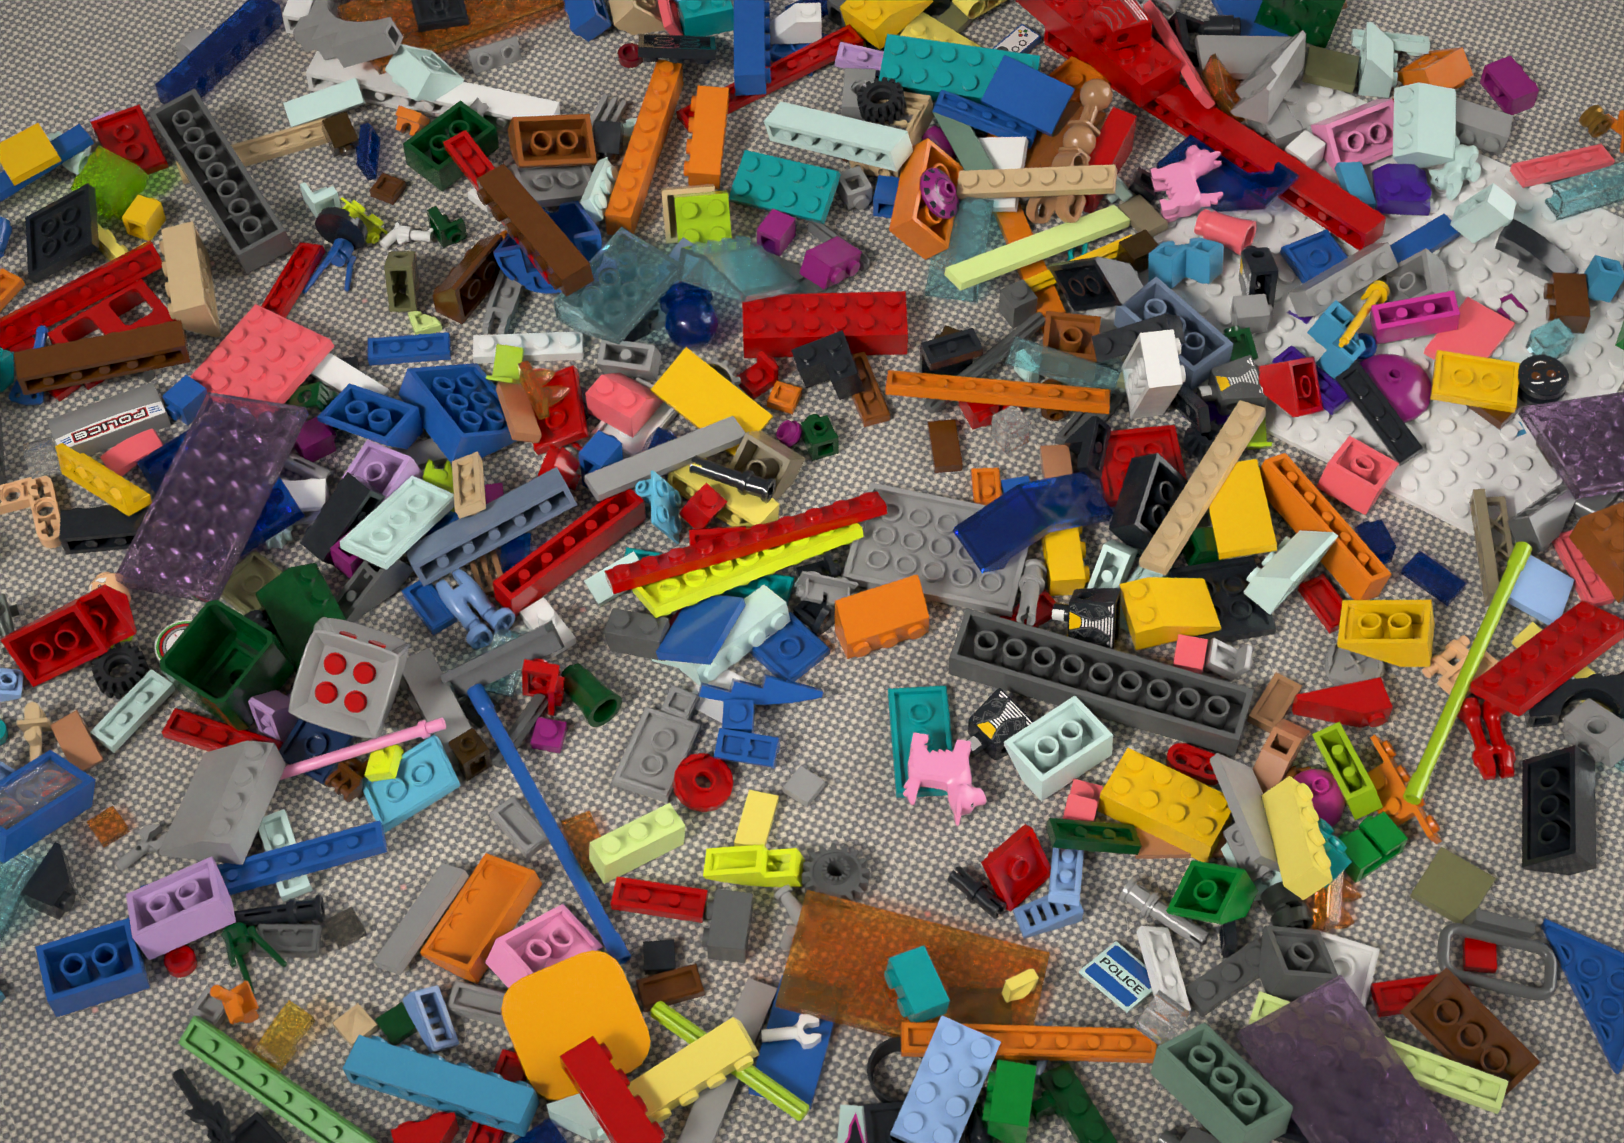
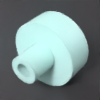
(1120, 192)

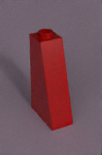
(1112, 147)

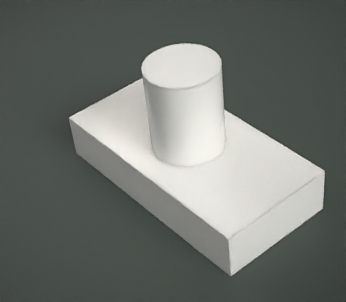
(541, 613)

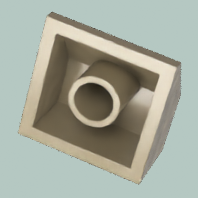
(768, 460)

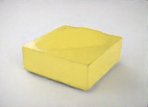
(1020, 985)

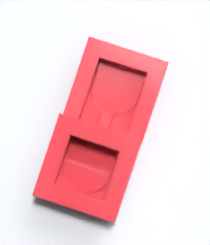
(127, 453)

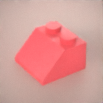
(621, 402)
(1357, 475)

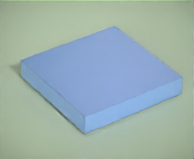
(1541, 591)

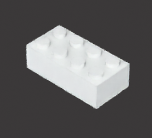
(1153, 373)

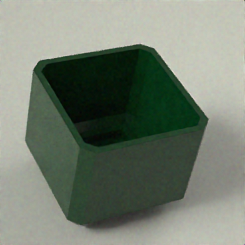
(217, 650)

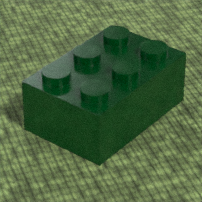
(1290, 17)
(426, 150)

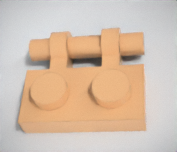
(1457, 650)

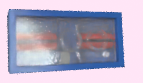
(40, 801)

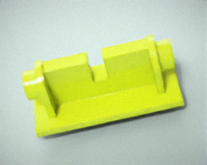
(373, 223)

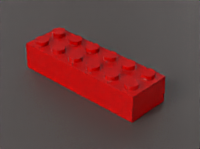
(783, 322)

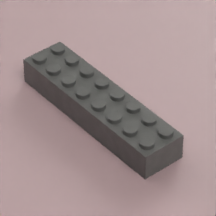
(221, 181)

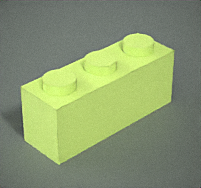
(636, 843)

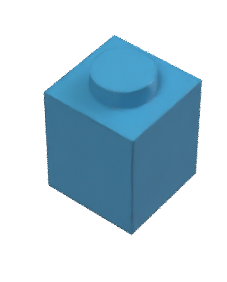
(1603, 278)

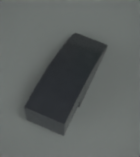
(1533, 251)

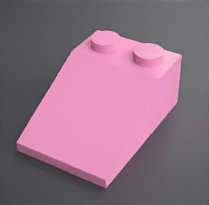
(539, 945)

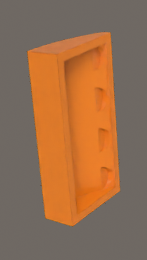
(479, 915)

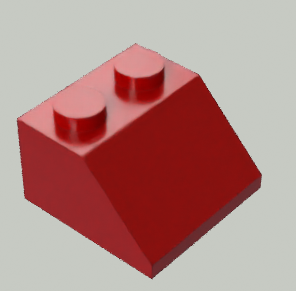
(1292, 386)

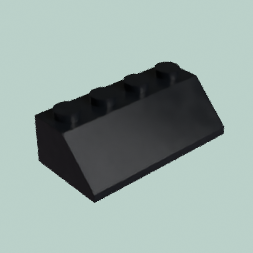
(1559, 812)

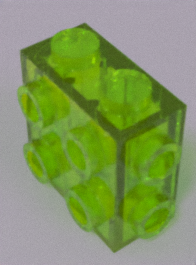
(114, 180)

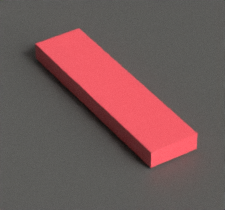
(1561, 165)

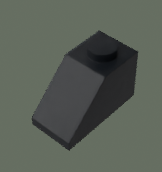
(51, 885)

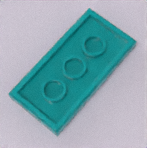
(923, 712)

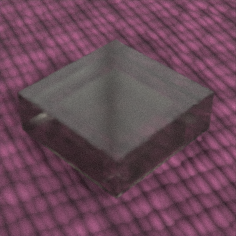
(345, 928)

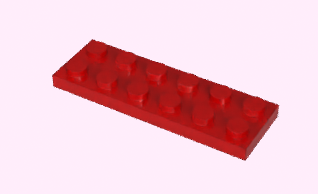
(1549, 658)

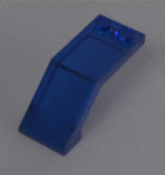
(1239, 188)
(1029, 514)

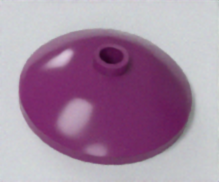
(1408, 390)

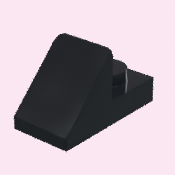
(1091, 444)

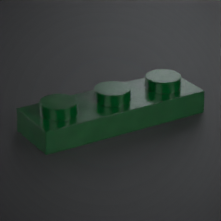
(1093, 836)

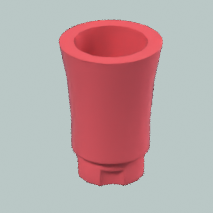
(1225, 229)

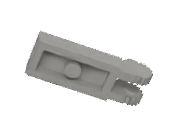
(502, 303)

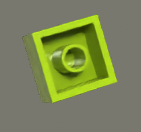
(702, 216)

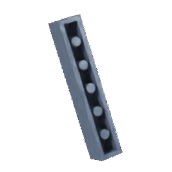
(490, 528)

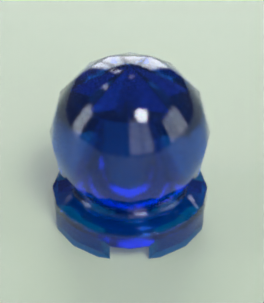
(689, 316)

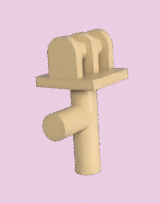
(32, 726)

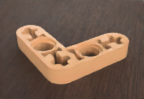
(30, 497)

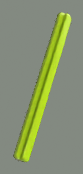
(751, 1076)

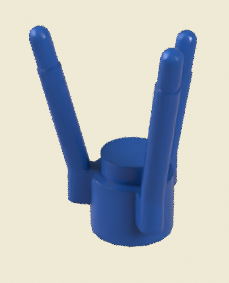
(338, 255)

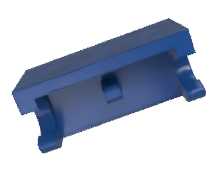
(747, 748)

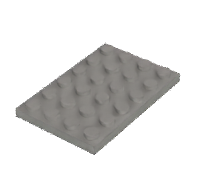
(921, 541)

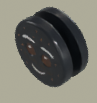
(1542, 380)

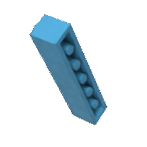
(442, 1085)

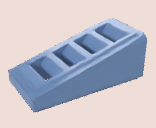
(1053, 922)
(433, 998)

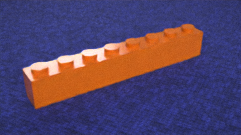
(644, 147)

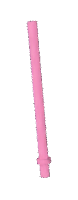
(422, 730)

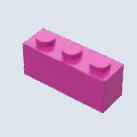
(1414, 317)

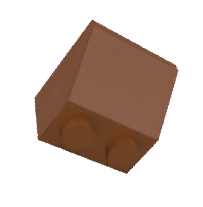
(1071, 333)

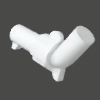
(405, 234)

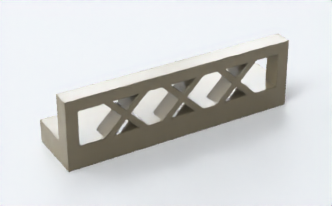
(1485, 547)

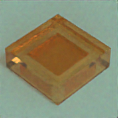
(108, 826)

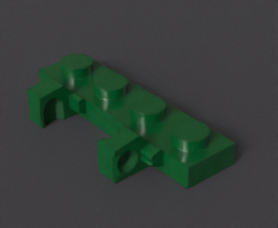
(1070, 1101)

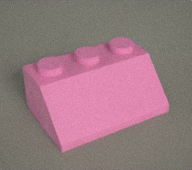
(1358, 134)

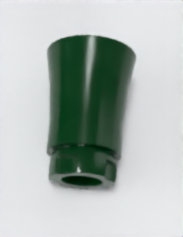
(590, 695)

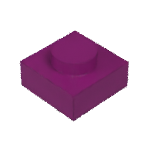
(549, 735)

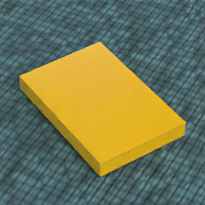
(1475, 381)

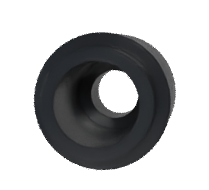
(1223, 25)

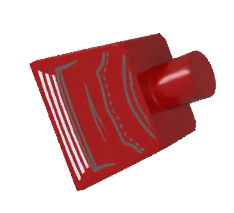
(1120, 24)

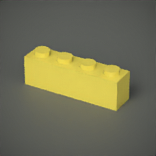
(739, 509)
(1297, 838)
(694, 1069)

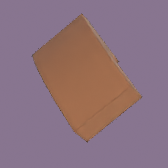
(1055, 461)
(77, 741)

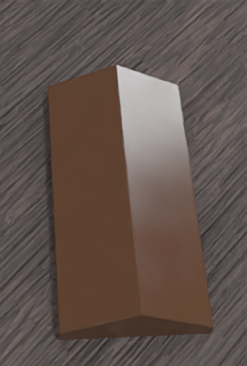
(1468, 1030)

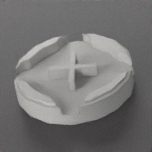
(1350, 667)

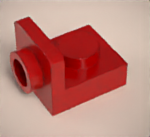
(759, 376)

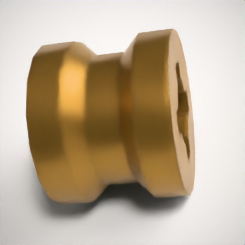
(1596, 121)

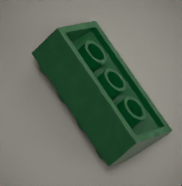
(295, 604)

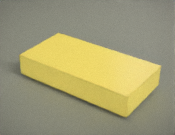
(756, 819)

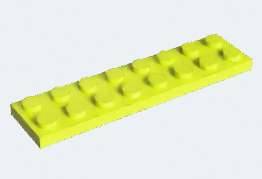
(689, 588)

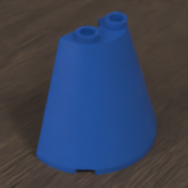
(577, 227)

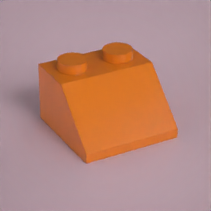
(1440, 68)

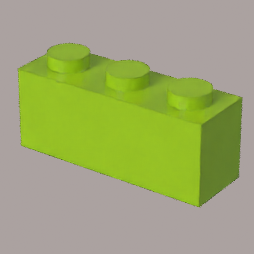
(1347, 770)

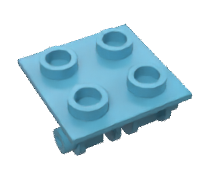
(664, 504)

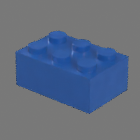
(91, 967)

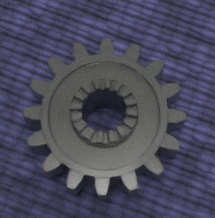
(851, 873)

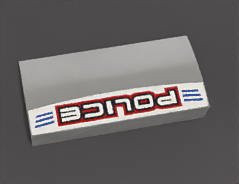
(110, 420)

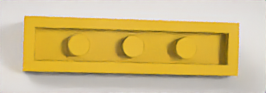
(101, 481)

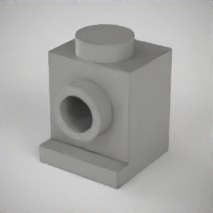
(856, 193)

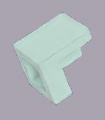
(320, 199)

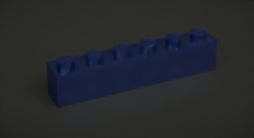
(221, 50)

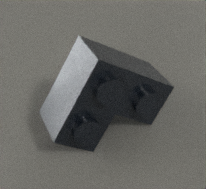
(829, 360)

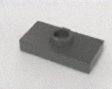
(290, 940)

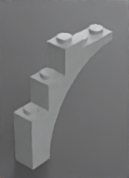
(345, 40)

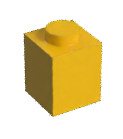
(144, 217)

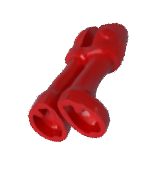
(1485, 753)

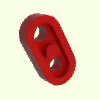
(1195, 764)

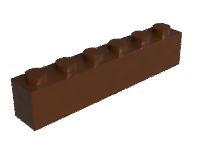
(535, 230)
(101, 357)

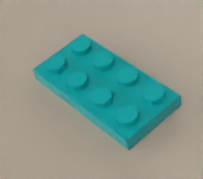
(785, 186)

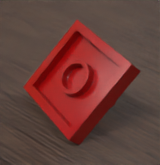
(1017, 867)

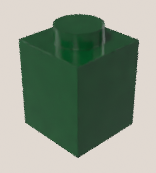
(1201, 547)

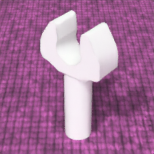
(795, 1032)

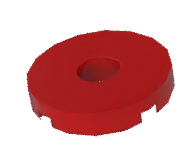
(702, 798)

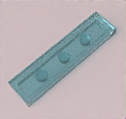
(1061, 365)

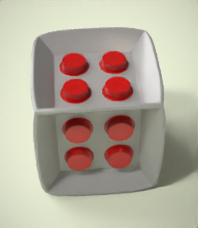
(348, 678)

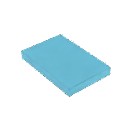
(420, 781)

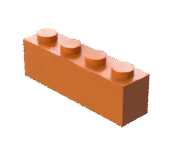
(708, 136)

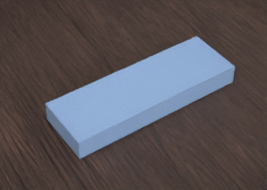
(1065, 876)

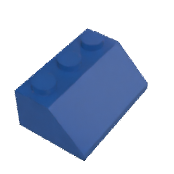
(374, 417)

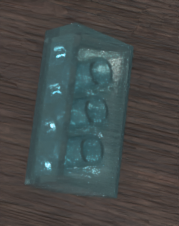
(968, 239)

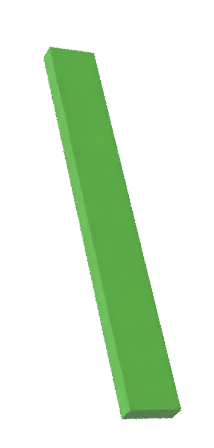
(269, 1085)

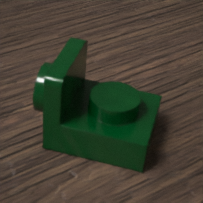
(444, 230)
(1242, 342)

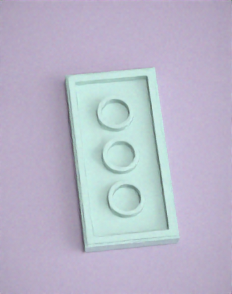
(398, 522)

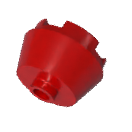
(565, 462)

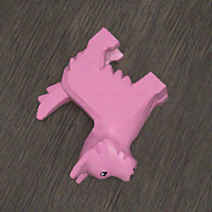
(1181, 185)
(943, 771)

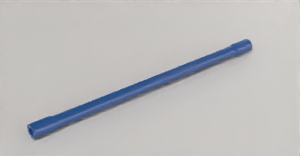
(610, 937)

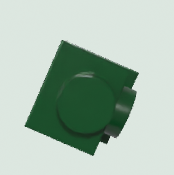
(819, 437)

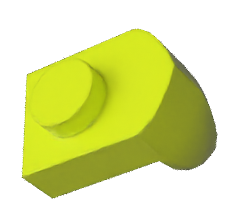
(384, 763)

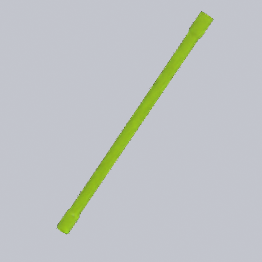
(1421, 777)

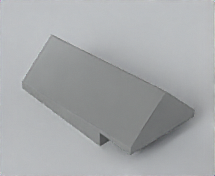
(1271, 80)

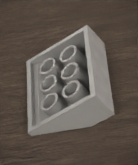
(225, 803)

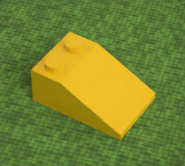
(881, 17)
(1165, 607)
(1389, 630)

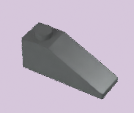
(1543, 519)
(370, 587)

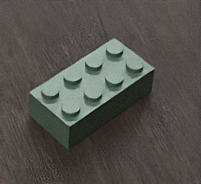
(1220, 1088)

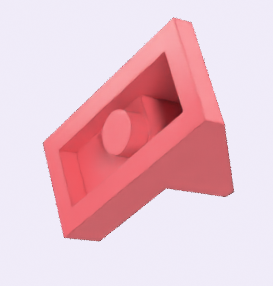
(1082, 801)

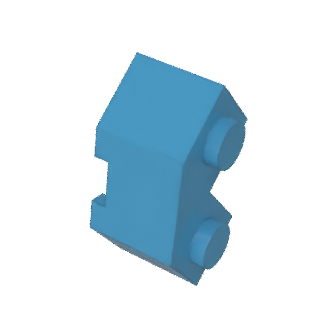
(1197, 260)
(1327, 332)

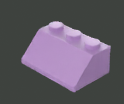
(179, 908)

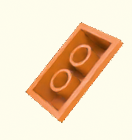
(881, 617)

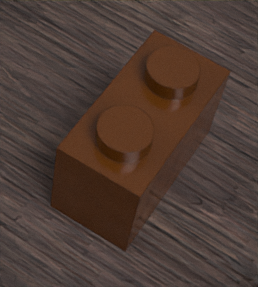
(1568, 300)

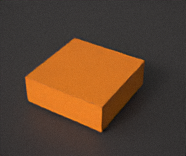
(784, 397)

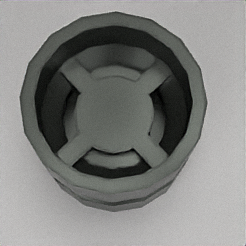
(1286, 908)

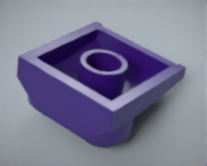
(1401, 190)

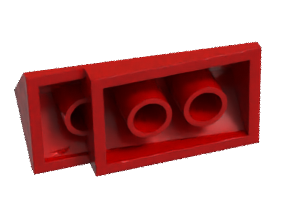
(71, 634)

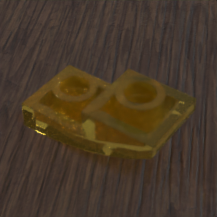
(283, 1034)

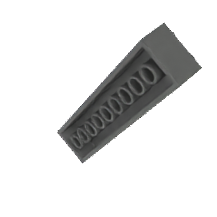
(1103, 679)

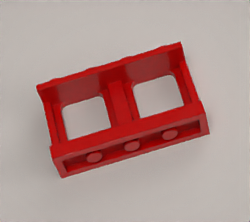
(106, 316)

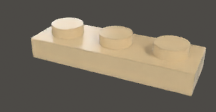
(468, 485)

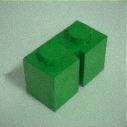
(1372, 845)

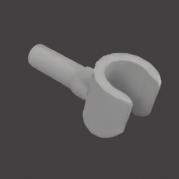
(479, 107)

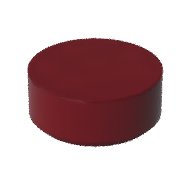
(628, 55)

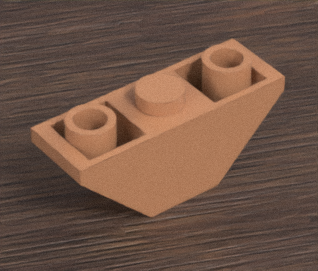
(1279, 753)

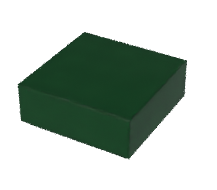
(396, 1024)

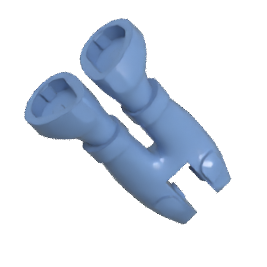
(472, 593)

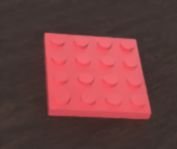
(263, 358)

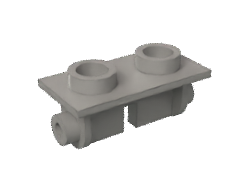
(494, 54)
(813, 585)
(1242, 857)

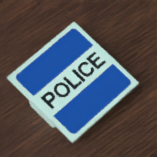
(1119, 976)

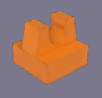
(410, 117)

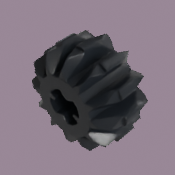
(1199, 443)

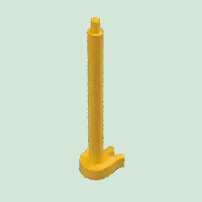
(1376, 292)

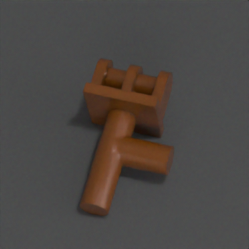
(348, 781)

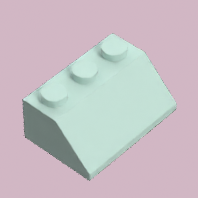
(1424, 124)
(1287, 568)
(1059, 747)

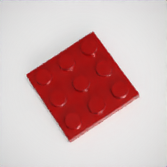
(1134, 443)

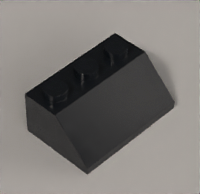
(1096, 282)
(1145, 499)

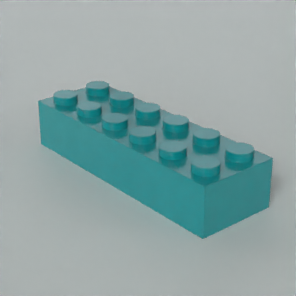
(934, 66)

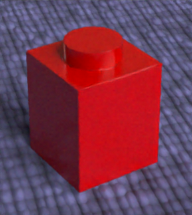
(702, 507)

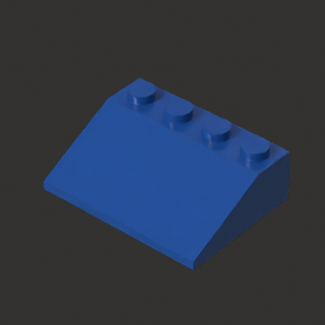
(457, 409)

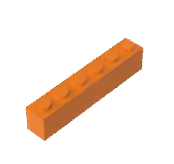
(1308, 510)

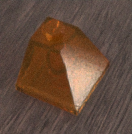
(1221, 86)

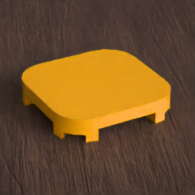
(566, 1006)

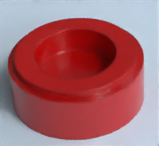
(180, 961)

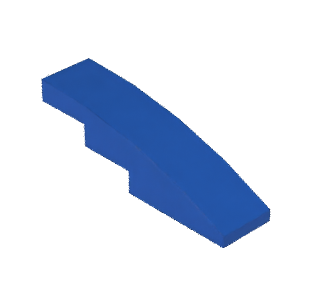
(771, 691)

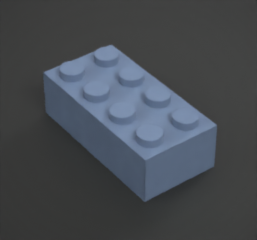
(1204, 343)

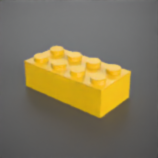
(1166, 804)

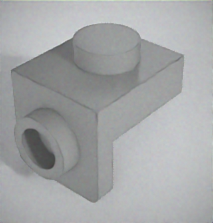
(1227, 660)

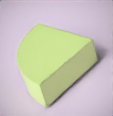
(424, 323)

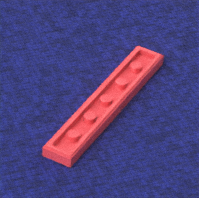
(1174, 47)

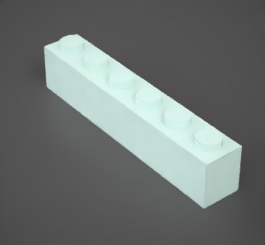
(839, 136)

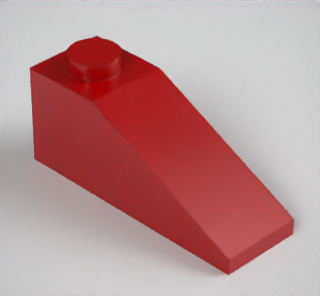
(1352, 704)

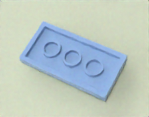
(945, 1085)

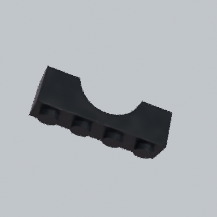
(1597, 687)

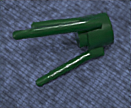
(239, 942)

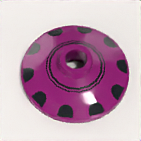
(939, 193)

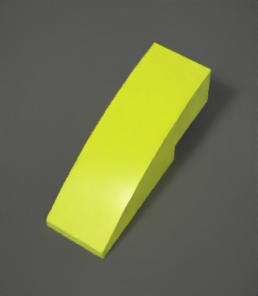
(754, 866)

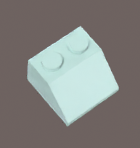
(1376, 63)
(422, 73)

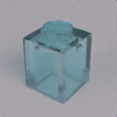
(1550, 339)

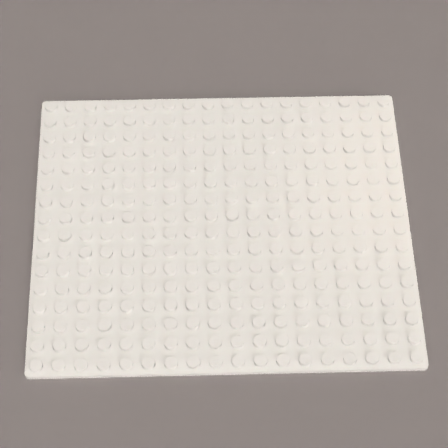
(1458, 444)

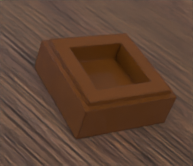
(388, 188)

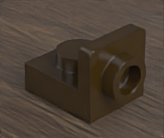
(471, 754)

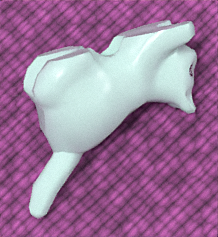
(1454, 172)

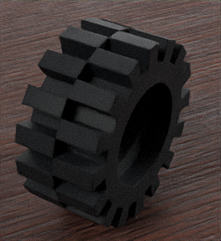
(881, 91)
(113, 658)

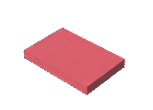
(1478, 332)

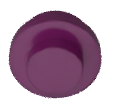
(789, 433)

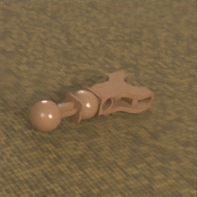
(1077, 146)

